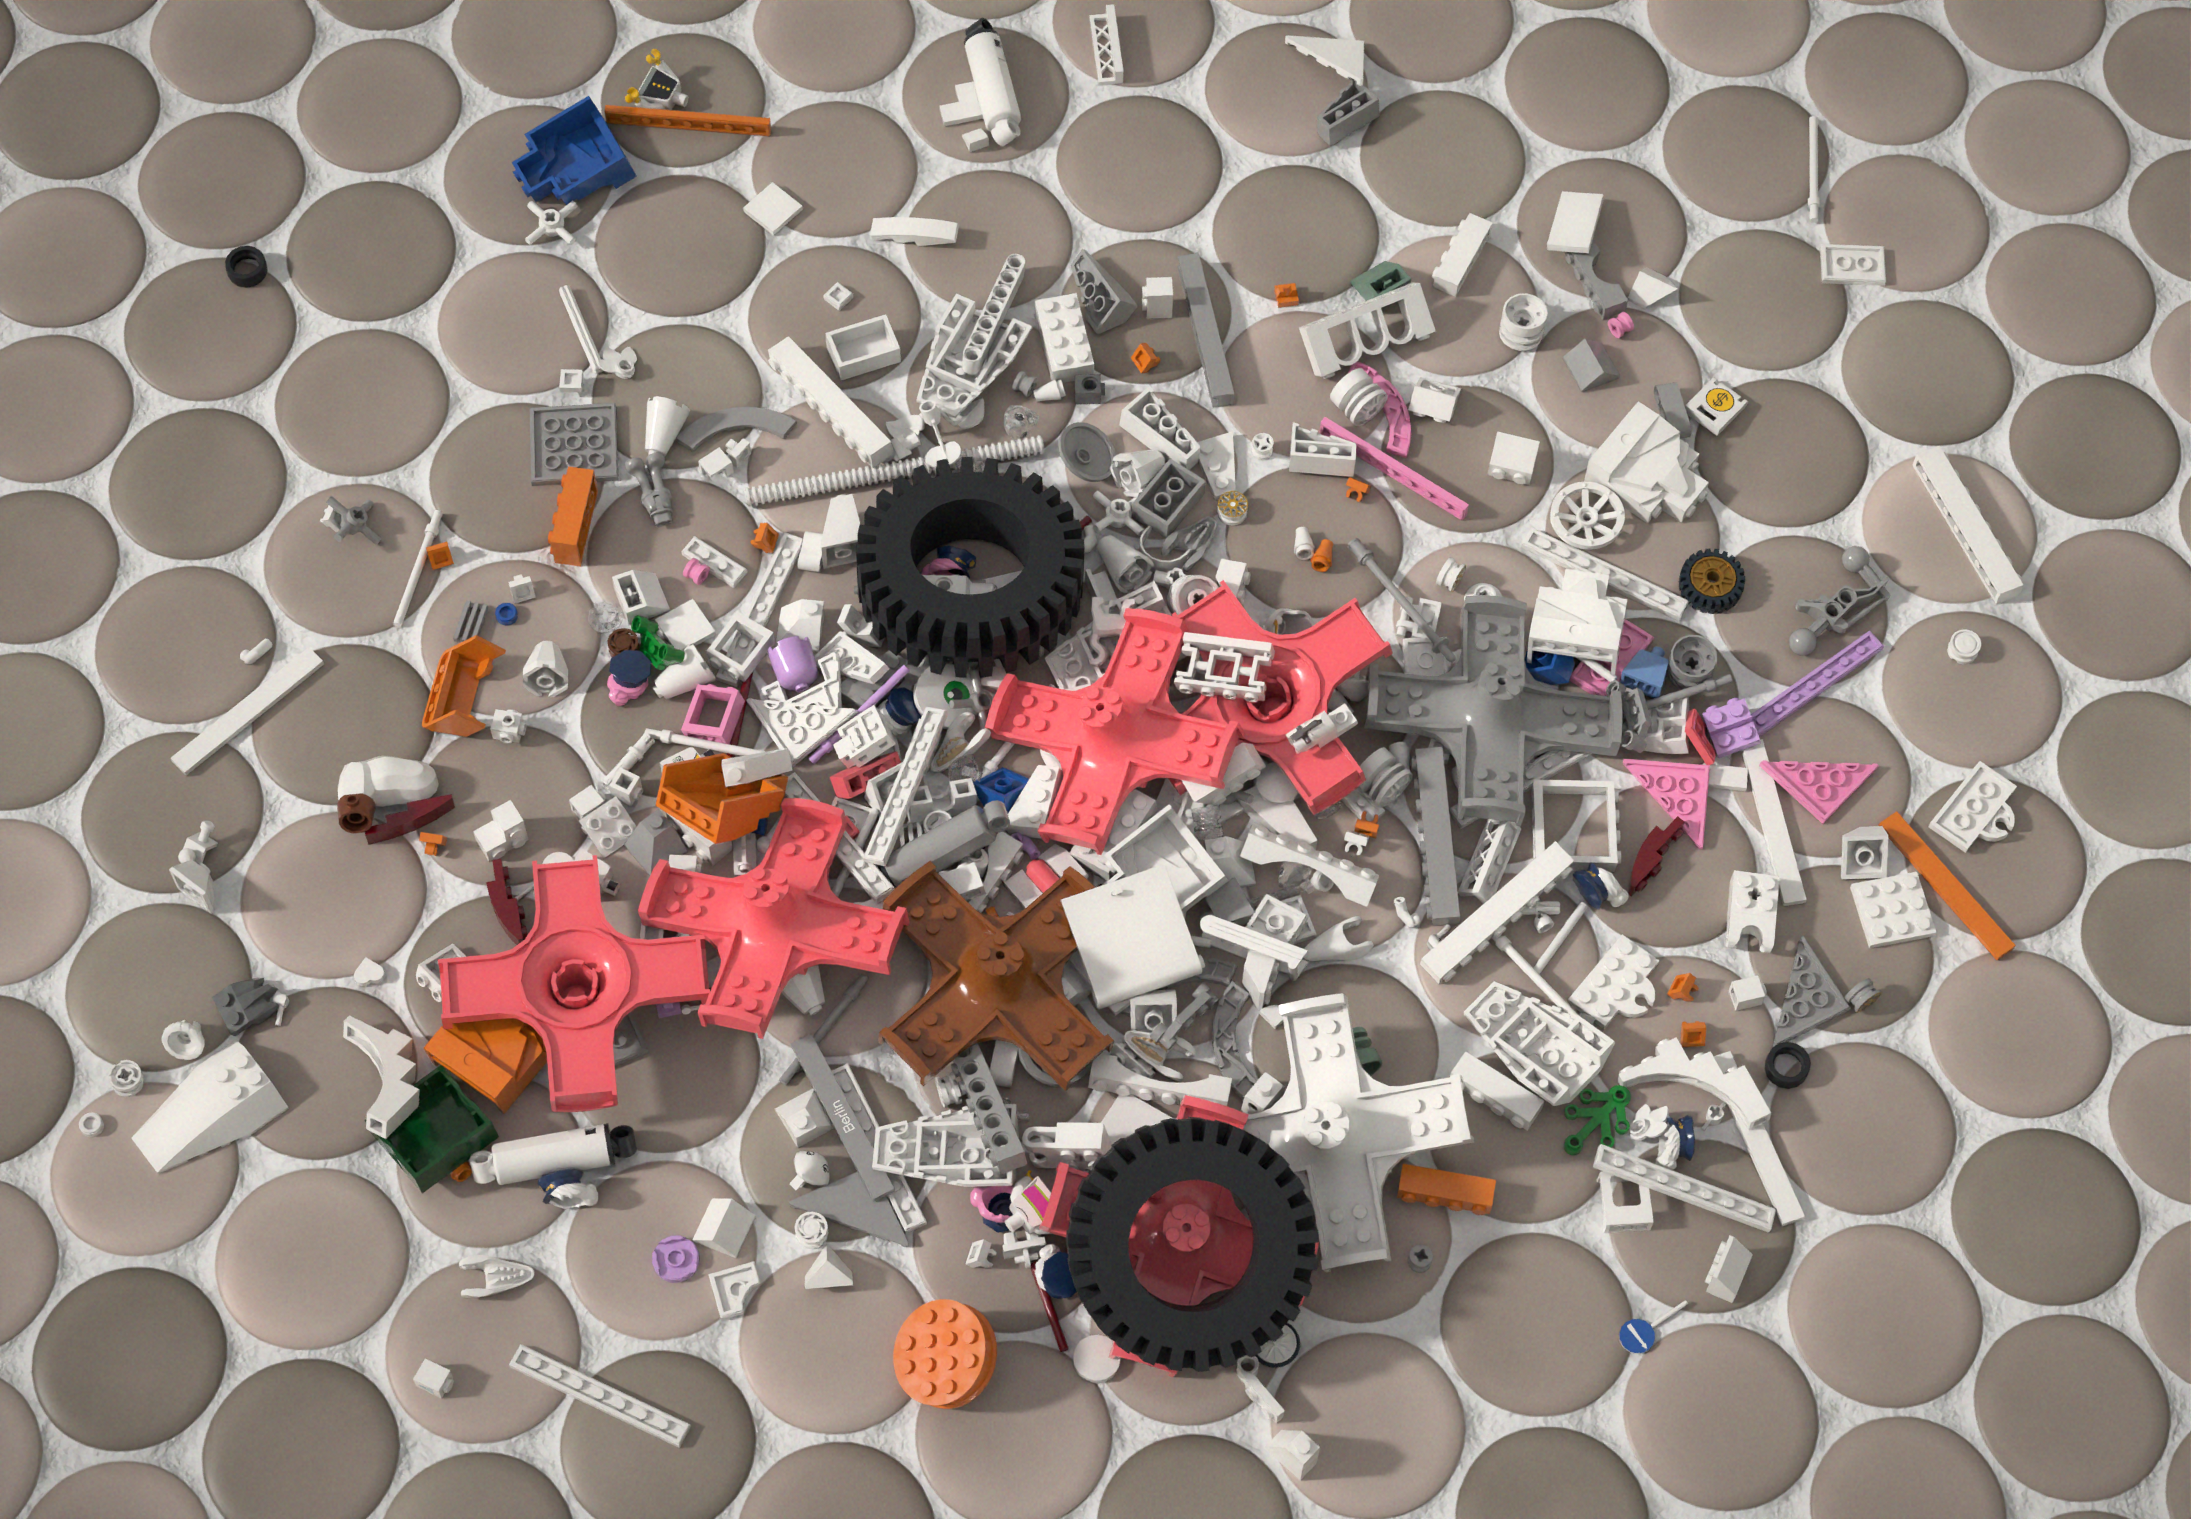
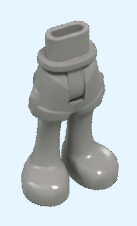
(658, 500)

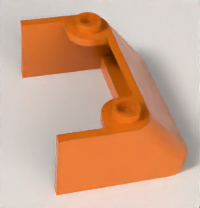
(456, 686)

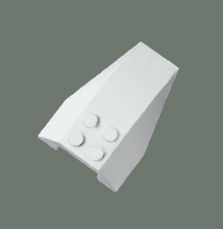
(944, 377)
(1071, 659)
(1540, 1043)
(211, 1108)
(940, 1150)

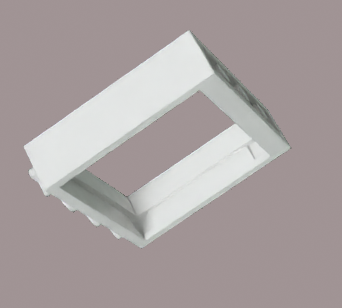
(1606, 788)

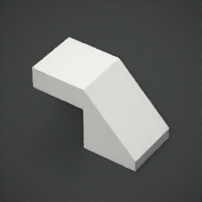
(1060, 859)

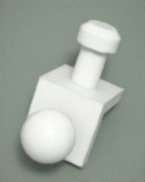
(198, 844)

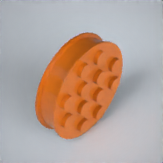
(945, 1354)

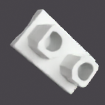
(1024, 1250)

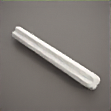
(581, 328)

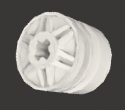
(1523, 322)
(1358, 397)
(1384, 777)

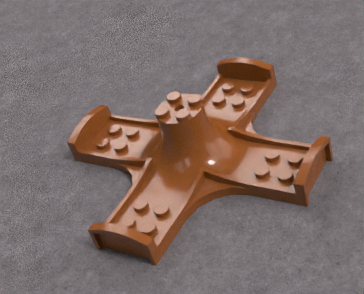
(992, 980)

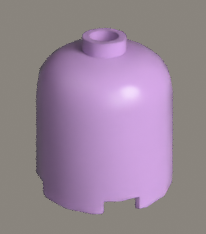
(794, 663)

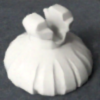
(183, 1040)

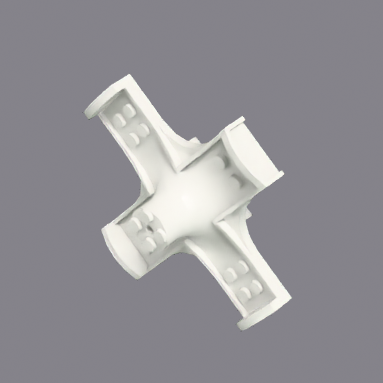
(1350, 1130)

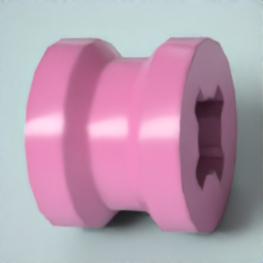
(1620, 325)
(696, 571)

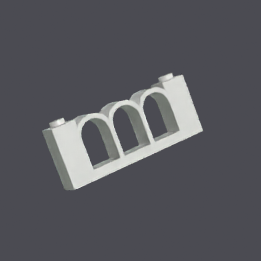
(1414, 312)

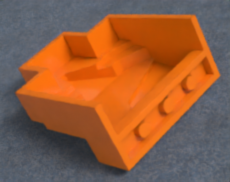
(698, 798)
(490, 1056)

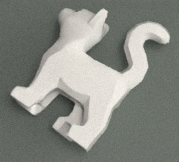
(1106, 625)

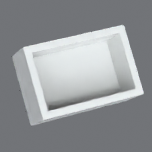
(863, 347)

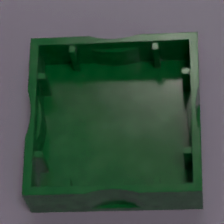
(438, 1132)

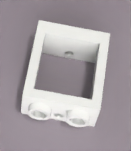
(749, 628)

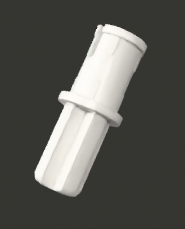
(1544, 907)

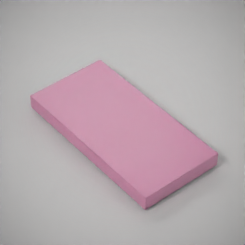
(1632, 641)

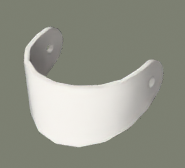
(1163, 565)

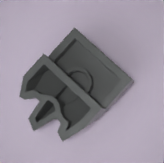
(245, 1004)

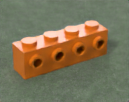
(1446, 1189)

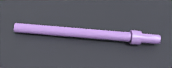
(827, 745)

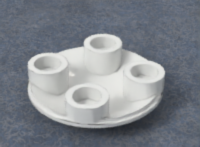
(1275, 785)

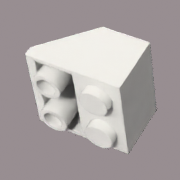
(640, 594)
(1259, 976)
(1728, 1269)

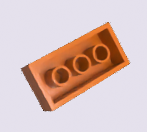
(573, 516)

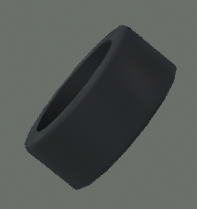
(239, 254)
(1791, 1049)

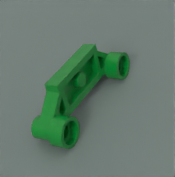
(653, 646)

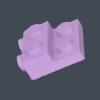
(1731, 727)

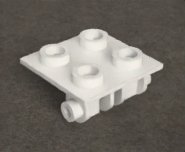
(608, 826)

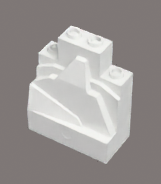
(1649, 467)
(1578, 619)
(1168, 842)

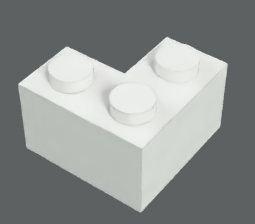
(502, 833)

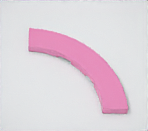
(1395, 412)

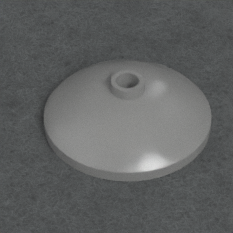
(1086, 451)

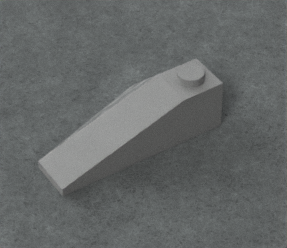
(1103, 296)

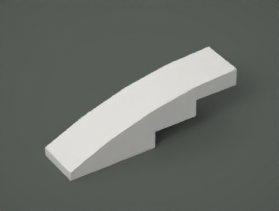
(916, 230)

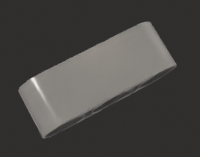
(1672, 407)

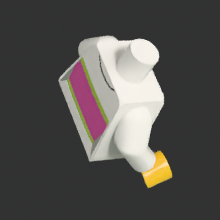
(1028, 1204)

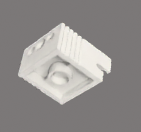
(1277, 920)

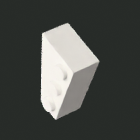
(1321, 454)
(705, 848)

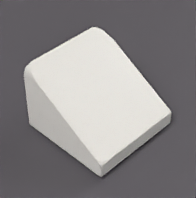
(976, 140)

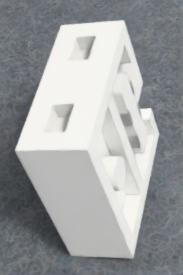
(863, 738)

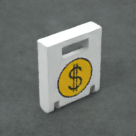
(1719, 402)

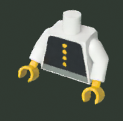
(659, 89)

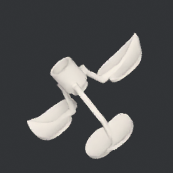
(931, 415)

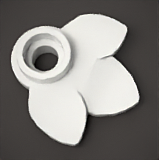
(618, 363)
(1649, 1123)

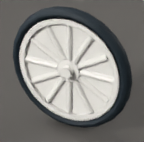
(1282, 1351)

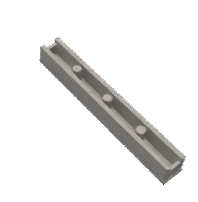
(1205, 330)

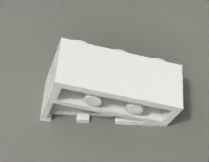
(1243, 766)
(1035, 801)

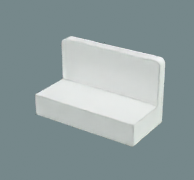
(1099, 585)

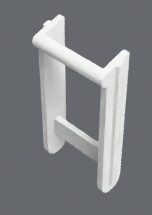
(1239, 940)

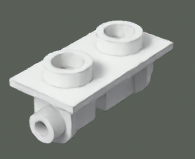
(744, 854)
(1127, 1057)

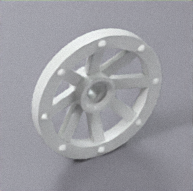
(1587, 513)

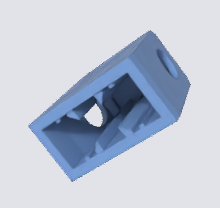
(1646, 672)

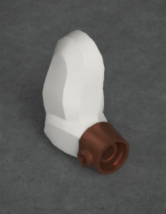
(380, 783)

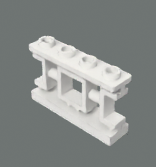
(1229, 650)

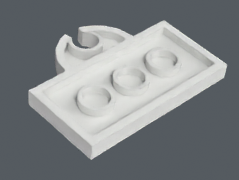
(1976, 809)
(1616, 984)

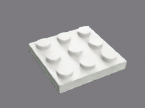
(1893, 910)

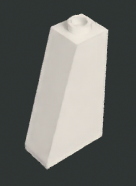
(1279, 818)

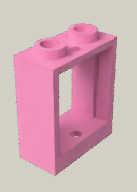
(730, 718)

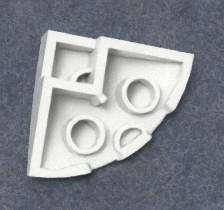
(1667, 728)

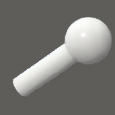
(764, 841)

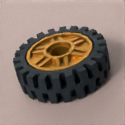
(1711, 566)

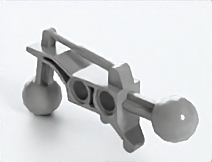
(1855, 560)

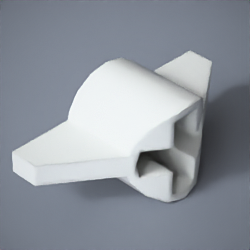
(1714, 1115)

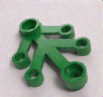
(1598, 1116)

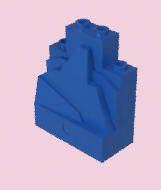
(572, 156)

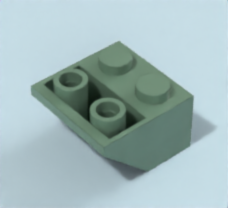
(1380, 280)

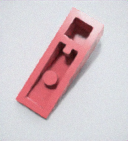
(854, 780)

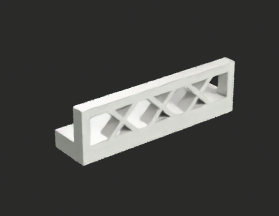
(1114, 52)
(1494, 859)

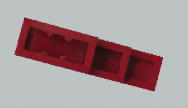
(418, 815)

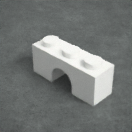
(957, 799)

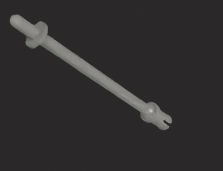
(1366, 557)

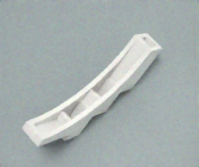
(390, 1056)
(1672, 1064)

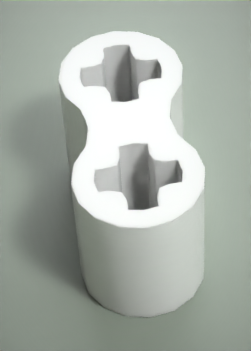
(810, 554)

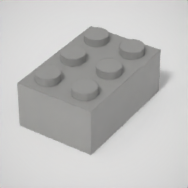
(1168, 498)

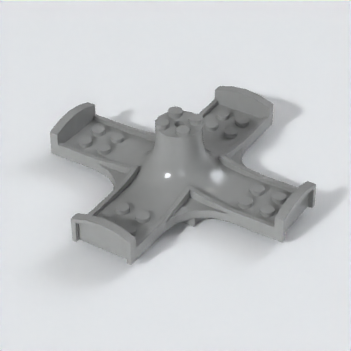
(1493, 711)

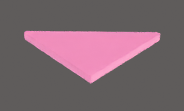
(1819, 785)
(1678, 789)

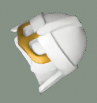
(1288, 621)

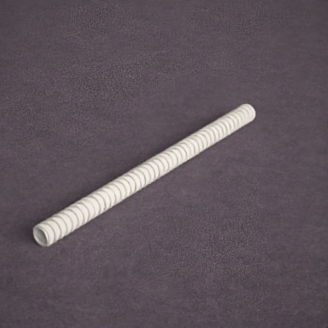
(884, 472)

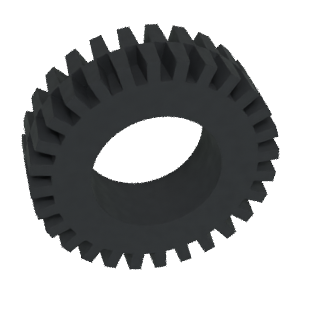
(970, 626)
(1266, 1292)

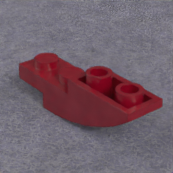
(1651, 853)
(504, 905)

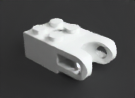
(1750, 915)
(1067, 1143)

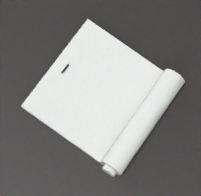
(1132, 938)

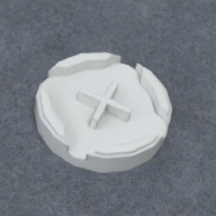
(1093, 1361)

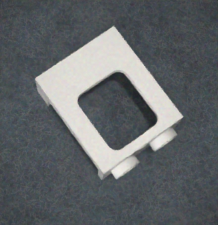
(1624, 1217)

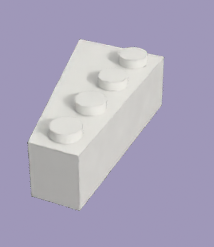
(1159, 430)

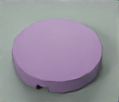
(675, 1259)

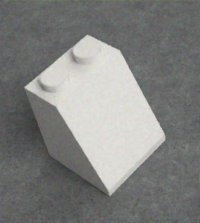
(840, 532)

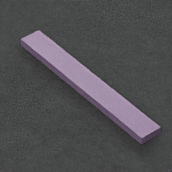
(1816, 682)

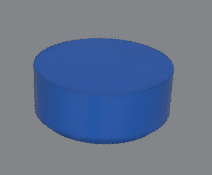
(506, 614)

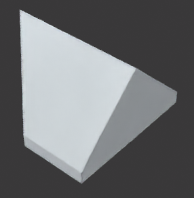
(1649, 288)
(828, 1271)

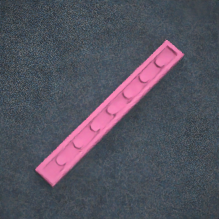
(1398, 471)

